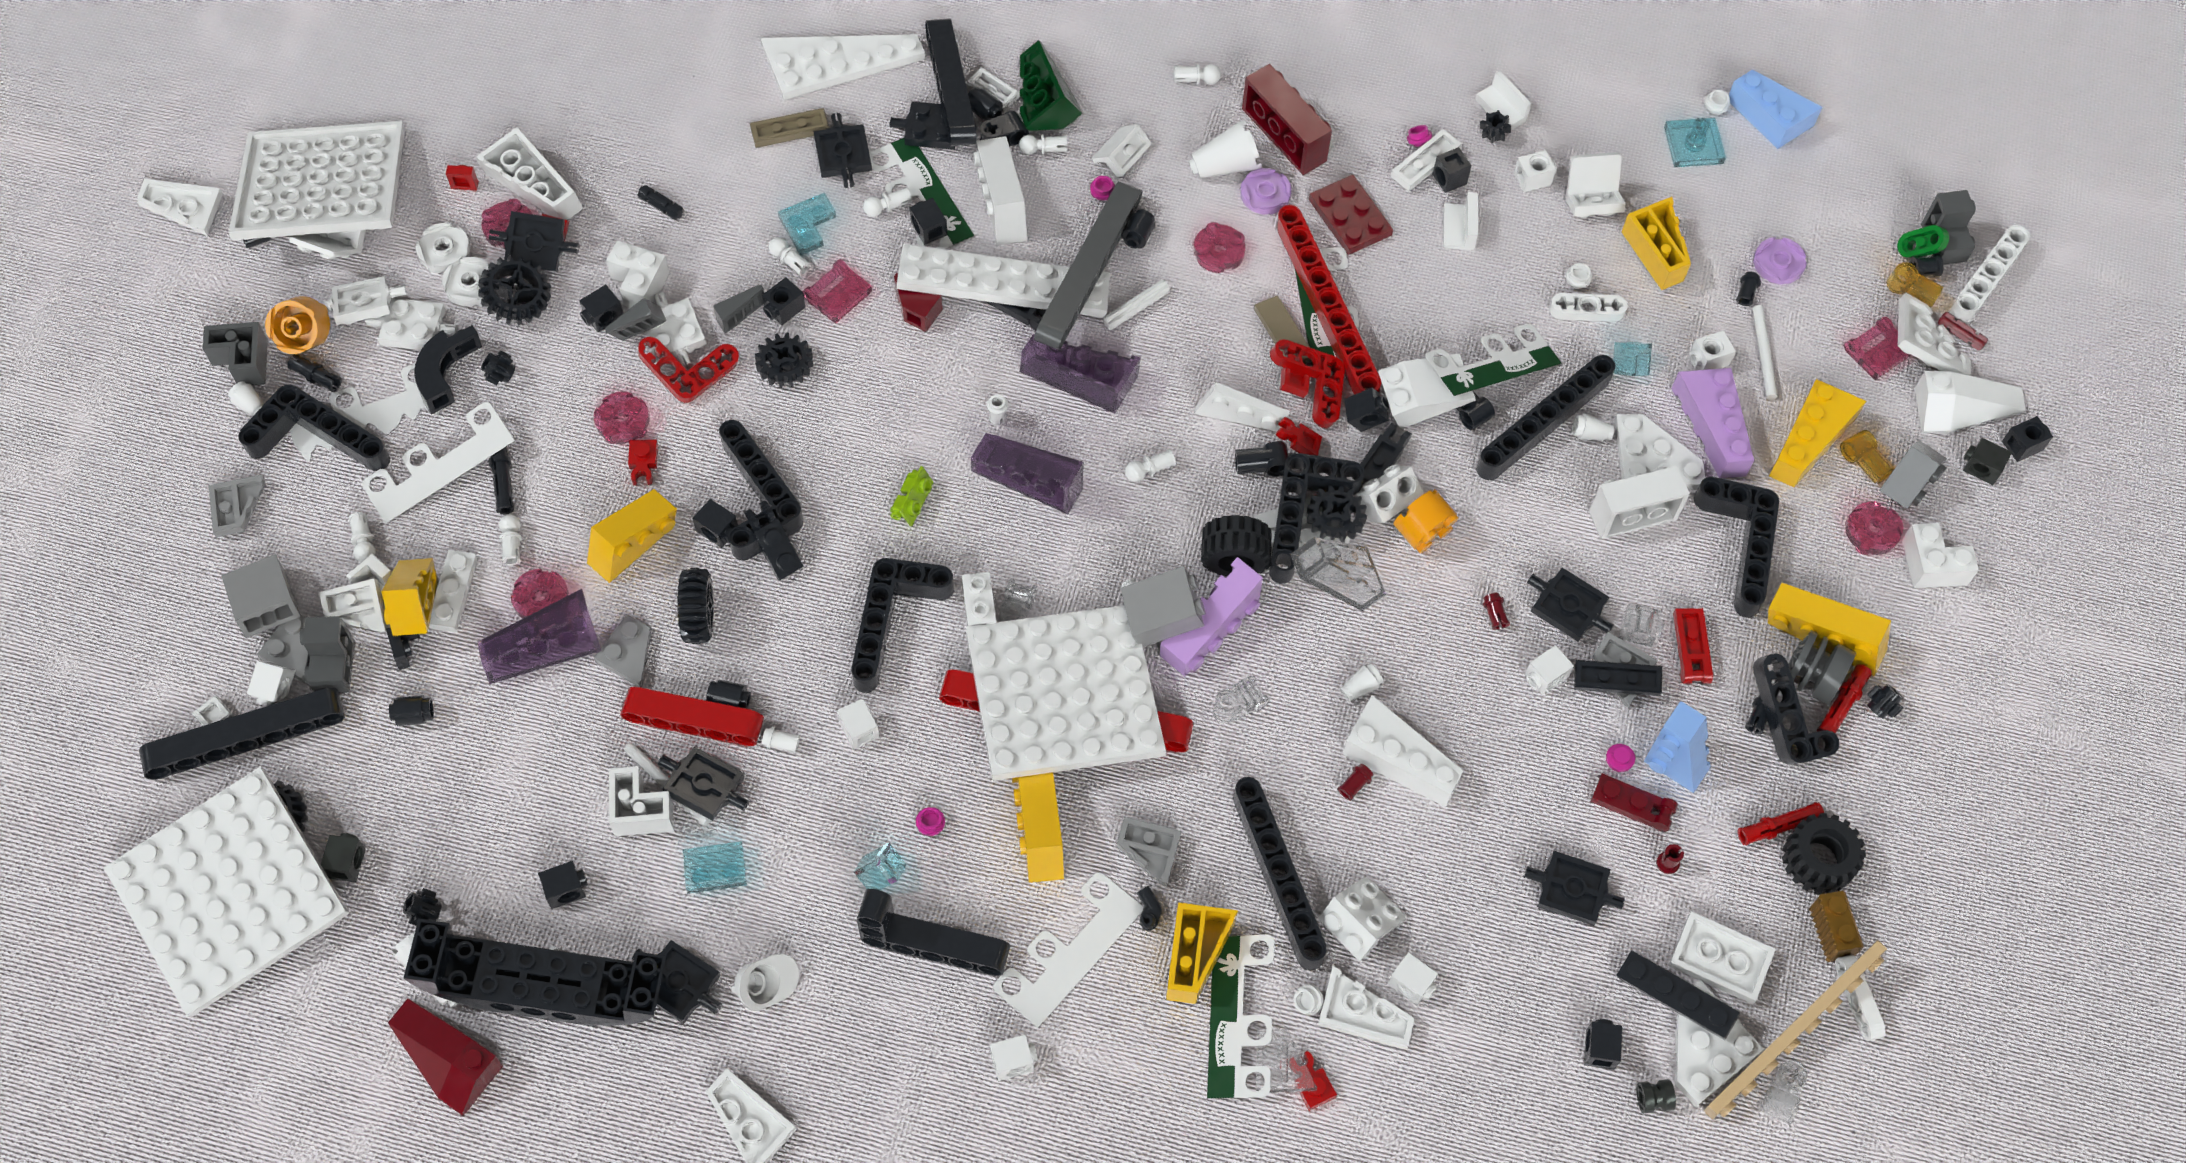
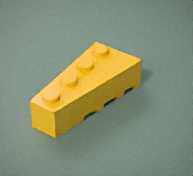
(1818, 425)
(1802, 611)
(1040, 827)

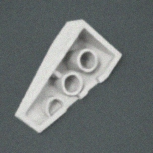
(1959, 400)

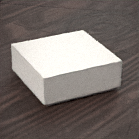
(212, 711)

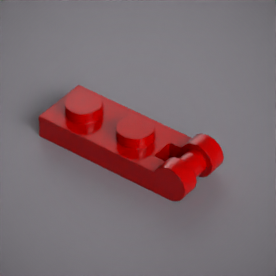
(1693, 645)

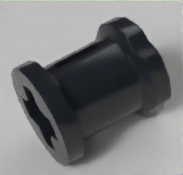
(1928, 266)

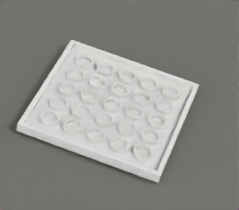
(318, 180)
(1063, 693)
(225, 891)

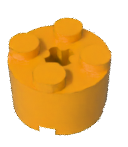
(298, 324)
(1425, 520)

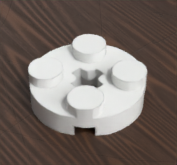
(439, 234)
(456, 275)

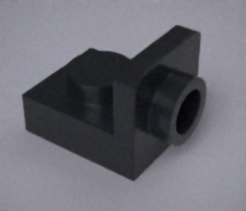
(401, 648)

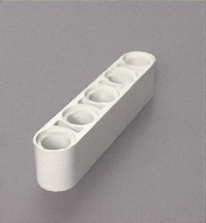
(1990, 273)

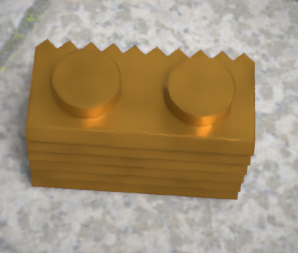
(1836, 926)

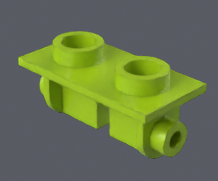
(917, 487)

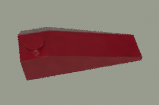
(447, 1058)

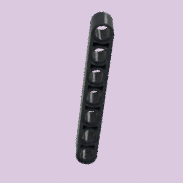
(950, 82)
(1539, 425)
(241, 733)
(1284, 885)

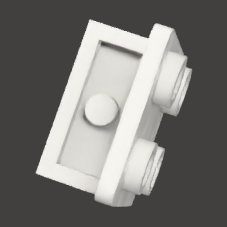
(1595, 184)
(331, 244)
(1361, 917)

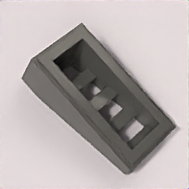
(737, 308)
(637, 320)

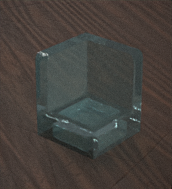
(1632, 358)
(880, 868)

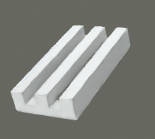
(975, 81)

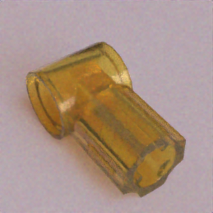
(1915, 284)
(1863, 450)

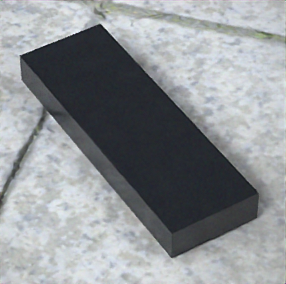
(1618, 677)

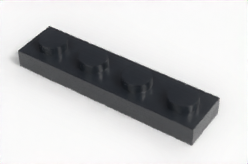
(1678, 995)

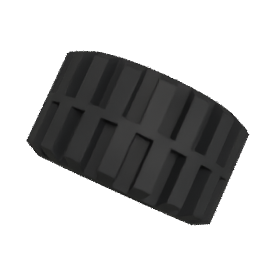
(1232, 538)
(1835, 836)

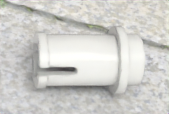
(997, 406)
(780, 740)

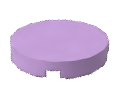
(1265, 191)
(1780, 260)

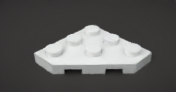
(1926, 340)
(1647, 447)
(1705, 1059)

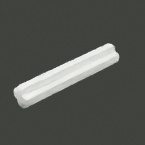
(1136, 304)

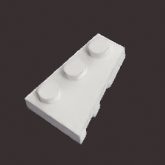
(183, 203)
(1237, 407)
(1361, 1013)
(749, 1119)

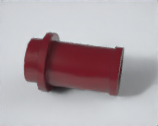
(1494, 605)
(1356, 781)
(1669, 861)

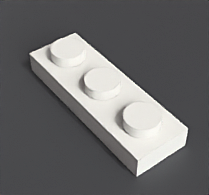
(1422, 161)
(452, 590)

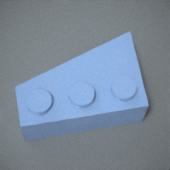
(1773, 108)
(1681, 748)

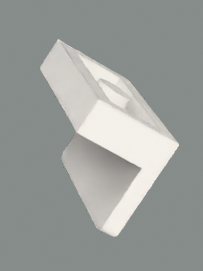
(1506, 98)
(1123, 149)
(1461, 224)

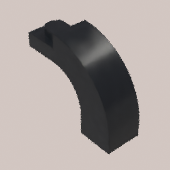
(434, 362)

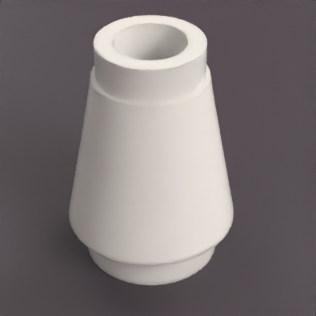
(245, 398)
(1591, 428)
(1362, 682)

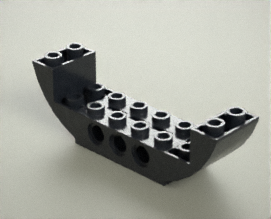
(533, 979)

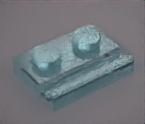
(714, 867)

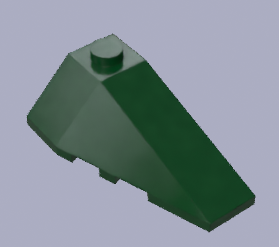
(1045, 95)

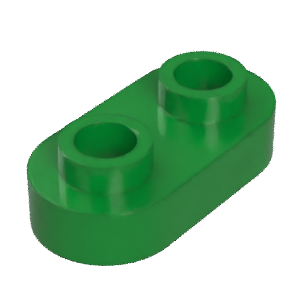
(1925, 241)

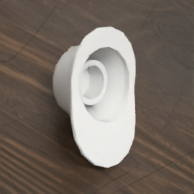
(766, 981)

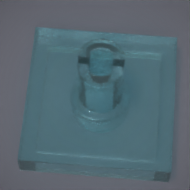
(1694, 142)

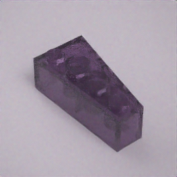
(1082, 372)
(1030, 471)
(541, 640)

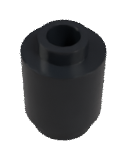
(985, 104)
(1138, 229)
(728, 693)
(411, 710)

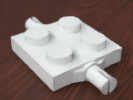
(362, 300)
(411, 323)
(680, 330)

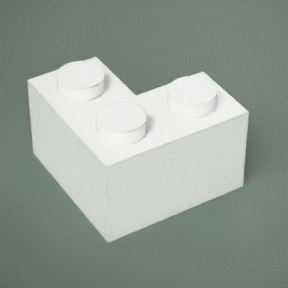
(639, 270)
(1932, 562)
(632, 809)

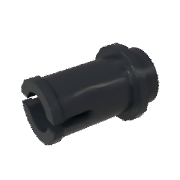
(1747, 291)

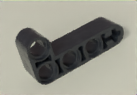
(1789, 707)

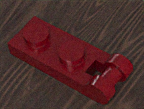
(1634, 802)

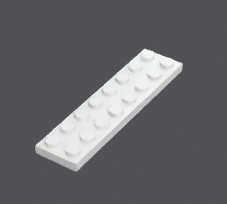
(990, 278)

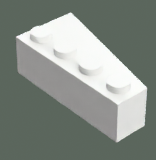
(526, 172)
(1001, 189)
(1401, 754)

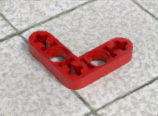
(1320, 372)
(689, 377)

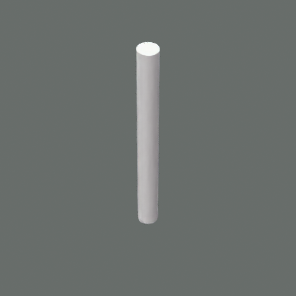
(1765, 354)
(658, 775)

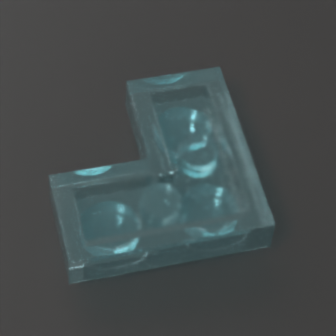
(801, 222)

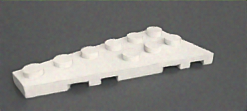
(825, 61)

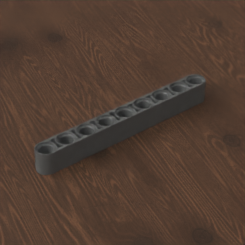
(1087, 266)

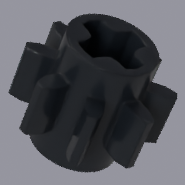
(1495, 126)
(498, 367)
(1885, 701)
(422, 906)

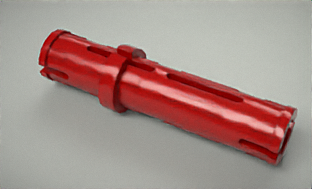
(1849, 693)
(1770, 827)

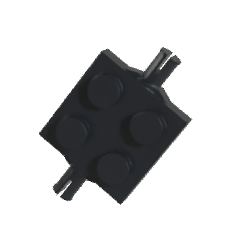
(924, 126)
(842, 150)
(535, 239)
(1570, 604)
(703, 783)
(1574, 888)
(685, 983)

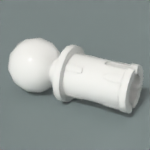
(1209, 74)
(1029, 144)
(874, 206)
(780, 248)
(1136, 470)
(361, 536)
(510, 539)

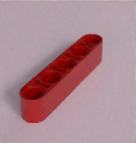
(692, 716)

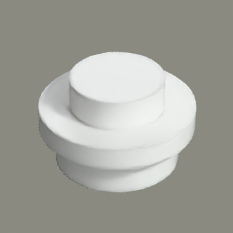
(1717, 101)
(1579, 275)
(1308, 1000)

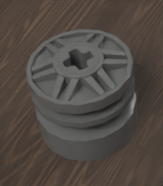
(1820, 667)

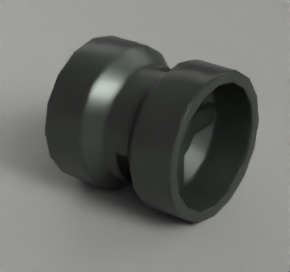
(1656, 1096)

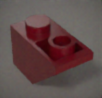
(917, 307)

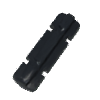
(660, 202)

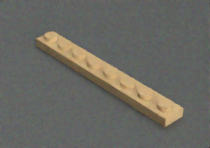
(1788, 1041)

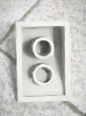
(1418, 392)

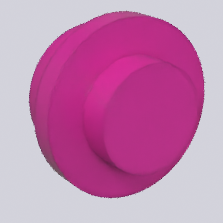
(1419, 135)
(1102, 187)
(1620, 757)
(930, 821)

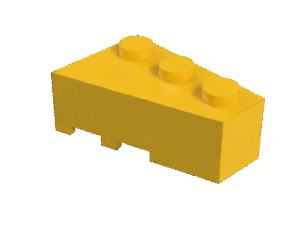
(1658, 242)
(629, 534)
(410, 596)
(1196, 947)

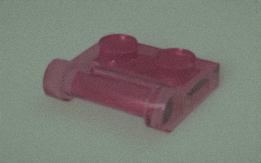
(842, 297)
(1882, 356)

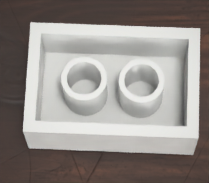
(1639, 501)

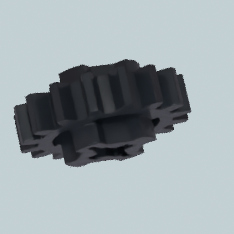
(784, 360)
(1336, 514)

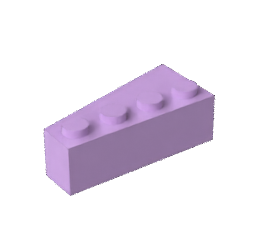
(1717, 418)
(1224, 609)

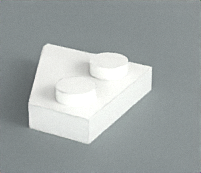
(357, 605)

